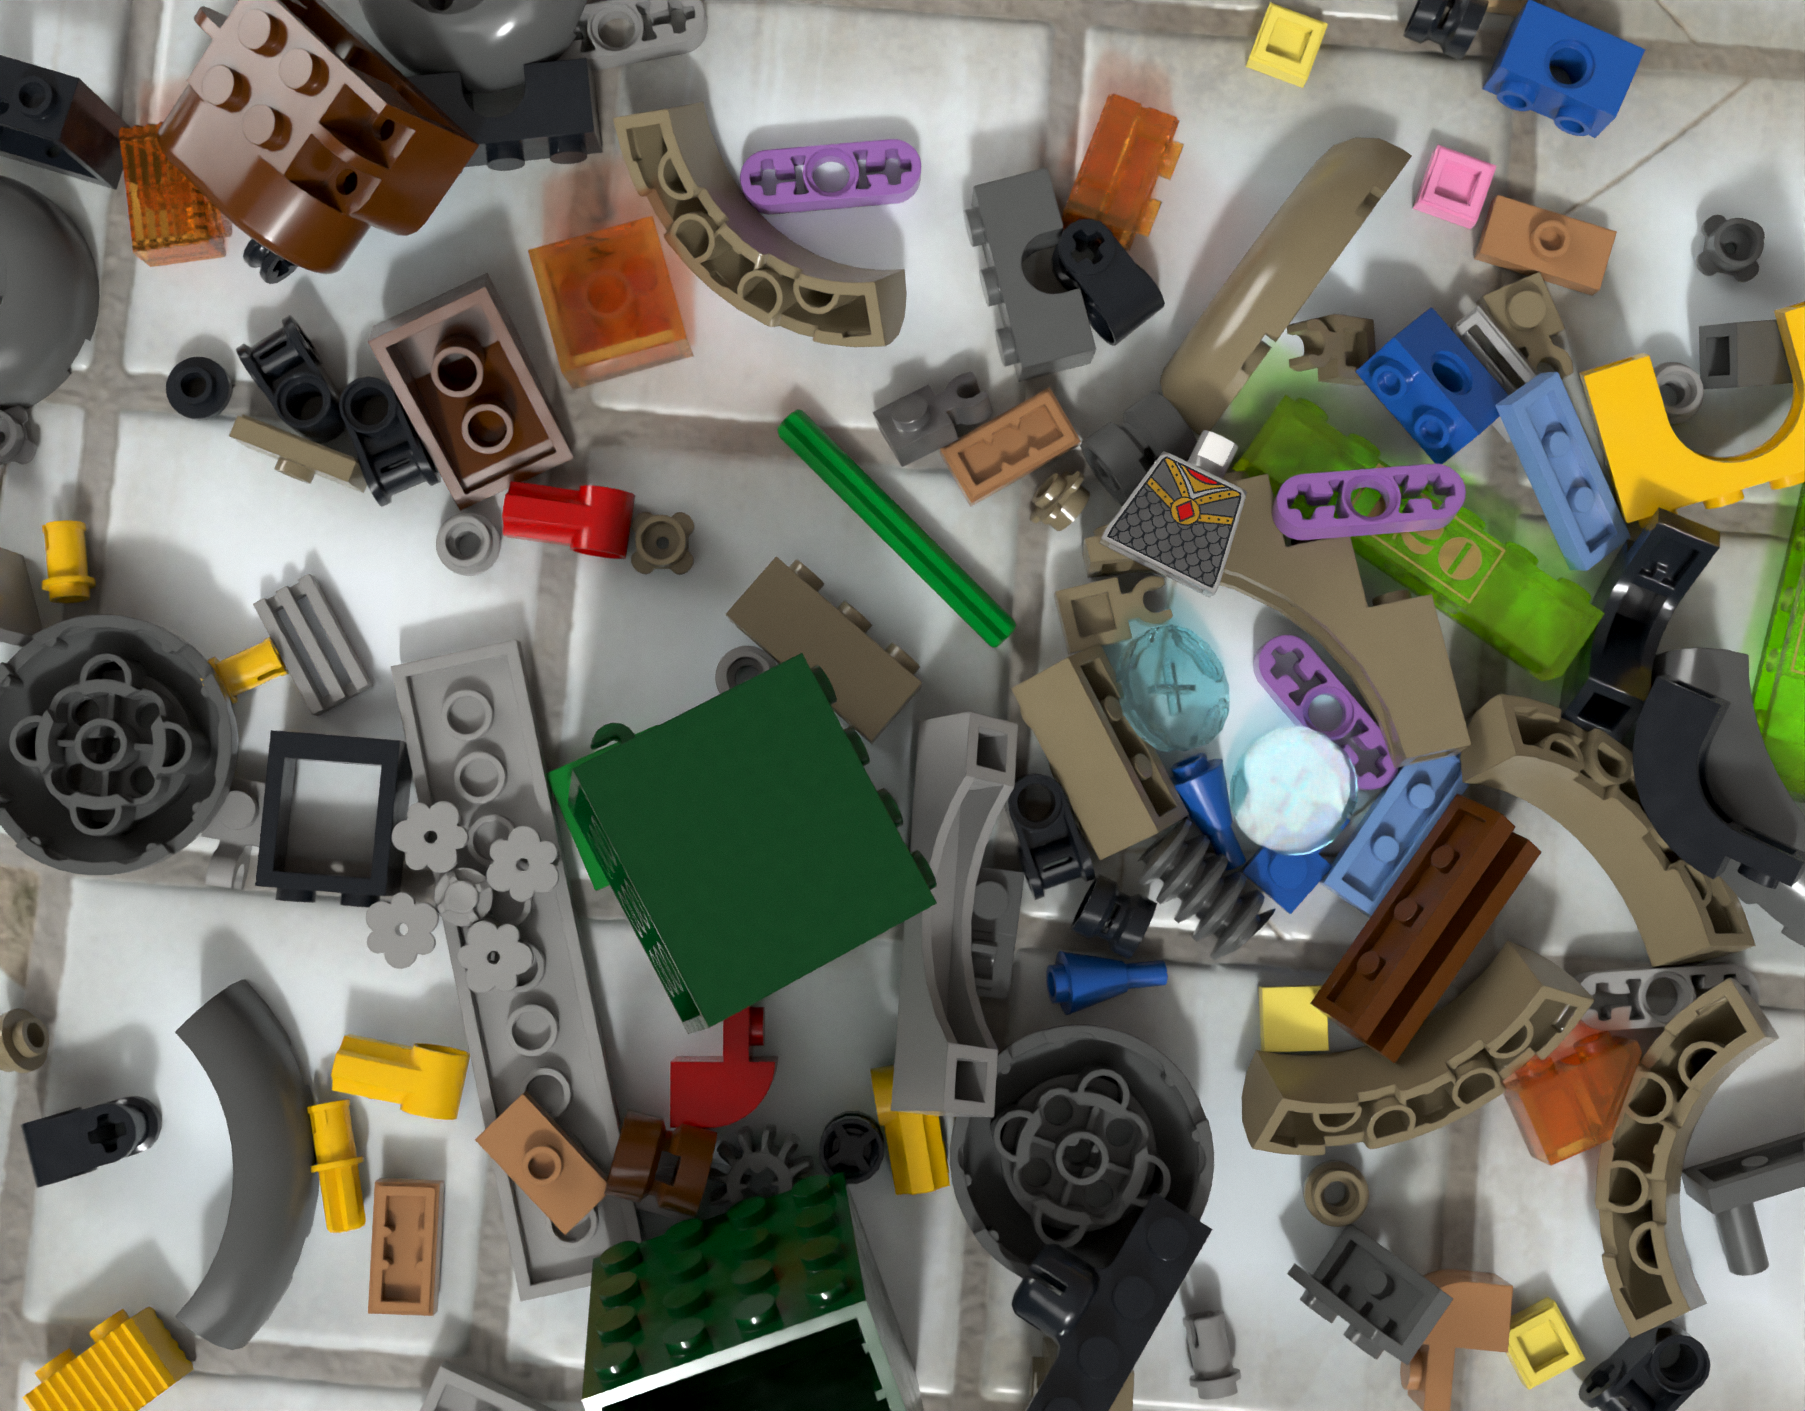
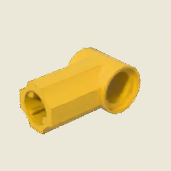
(421, 1078)
(913, 1141)

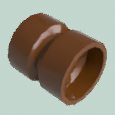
(638, 1156)

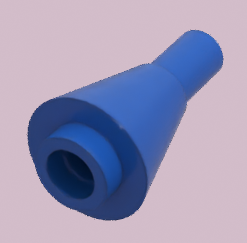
(1205, 796)
(1087, 980)

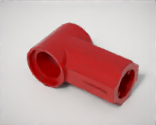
(587, 519)

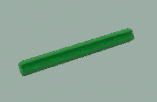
(896, 528)

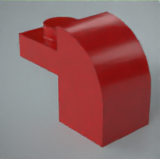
(725, 1087)

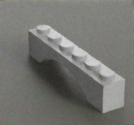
(942, 1040)

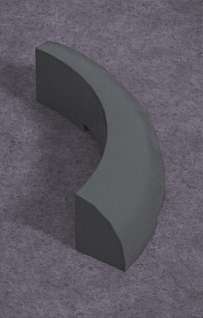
(1744, 775)
(271, 1157)

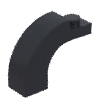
(1638, 595)
(1677, 796)

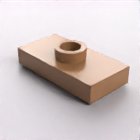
(1545, 242)
(1010, 446)
(544, 1162)
(406, 1246)

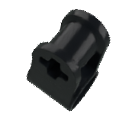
(1113, 287)
(291, 374)
(388, 451)
(1048, 839)
(87, 1138)
(1636, 1373)

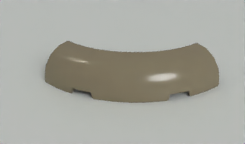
(738, 250)
(1277, 277)
(1592, 792)
(1445, 1072)
(1647, 1151)

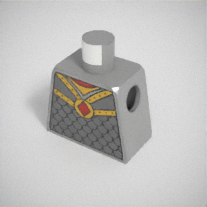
(1182, 516)

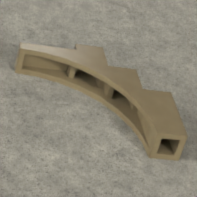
(1386, 649)

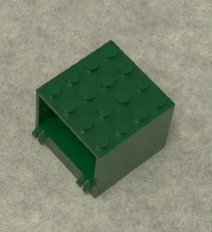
(747, 841)
(749, 1314)

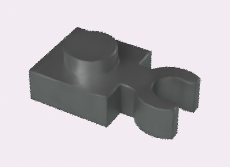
(926, 421)

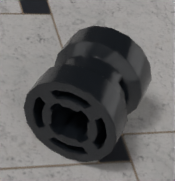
(1456, 29)
(1127, 922)
(854, 1155)

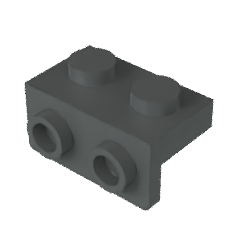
(1375, 1293)

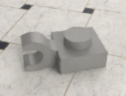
(238, 830)

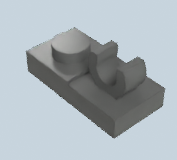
(995, 929)

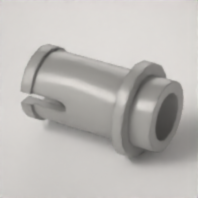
(1210, 1355)

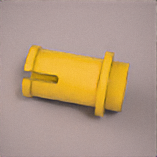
(66, 562)
(249, 668)

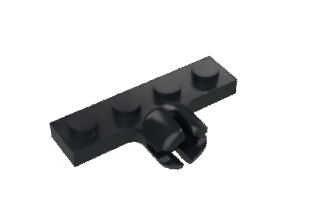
(1109, 1312)

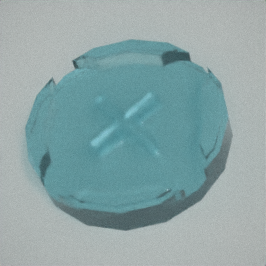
(1173, 688)
(1293, 791)

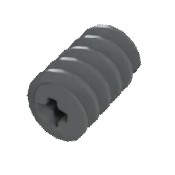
(1203, 890)

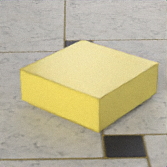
(1286, 45)
(1290, 1020)
(1541, 1343)

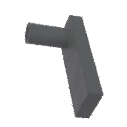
(1735, 1182)

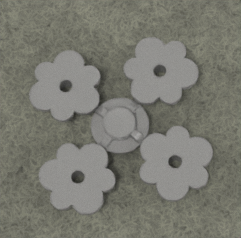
(462, 897)

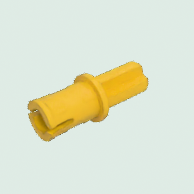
(337, 1166)

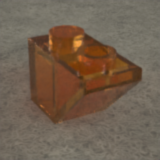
(1574, 1100)

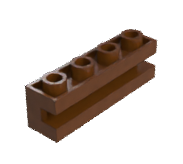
(1426, 927)

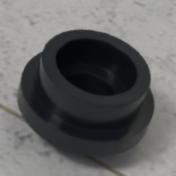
(211, 401)

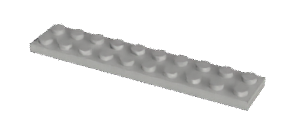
(481, 748)

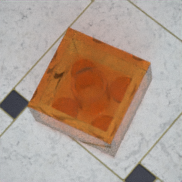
(610, 303)

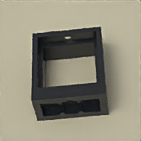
(57, 109)
(392, 808)

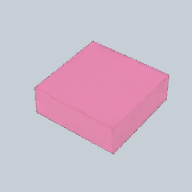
(1454, 187)

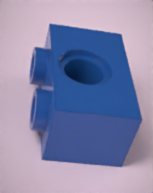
(1594, 60)
(1433, 386)

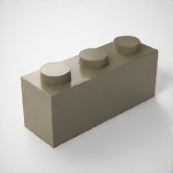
(791, 618)
(1095, 753)

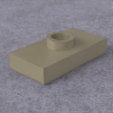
(297, 455)

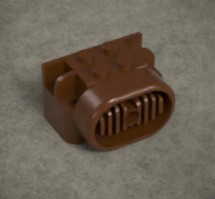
(309, 133)

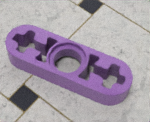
(846, 154)
(1416, 515)
(1352, 712)

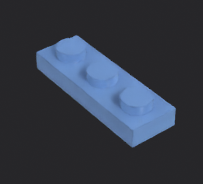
(1563, 471)
(1393, 831)

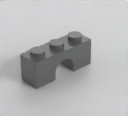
(1040, 329)

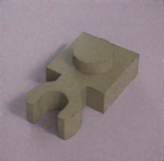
(1530, 320)
(1335, 347)
(1102, 614)

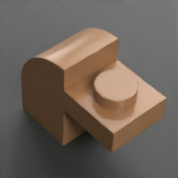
(1474, 1320)

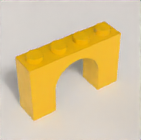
(1656, 469)

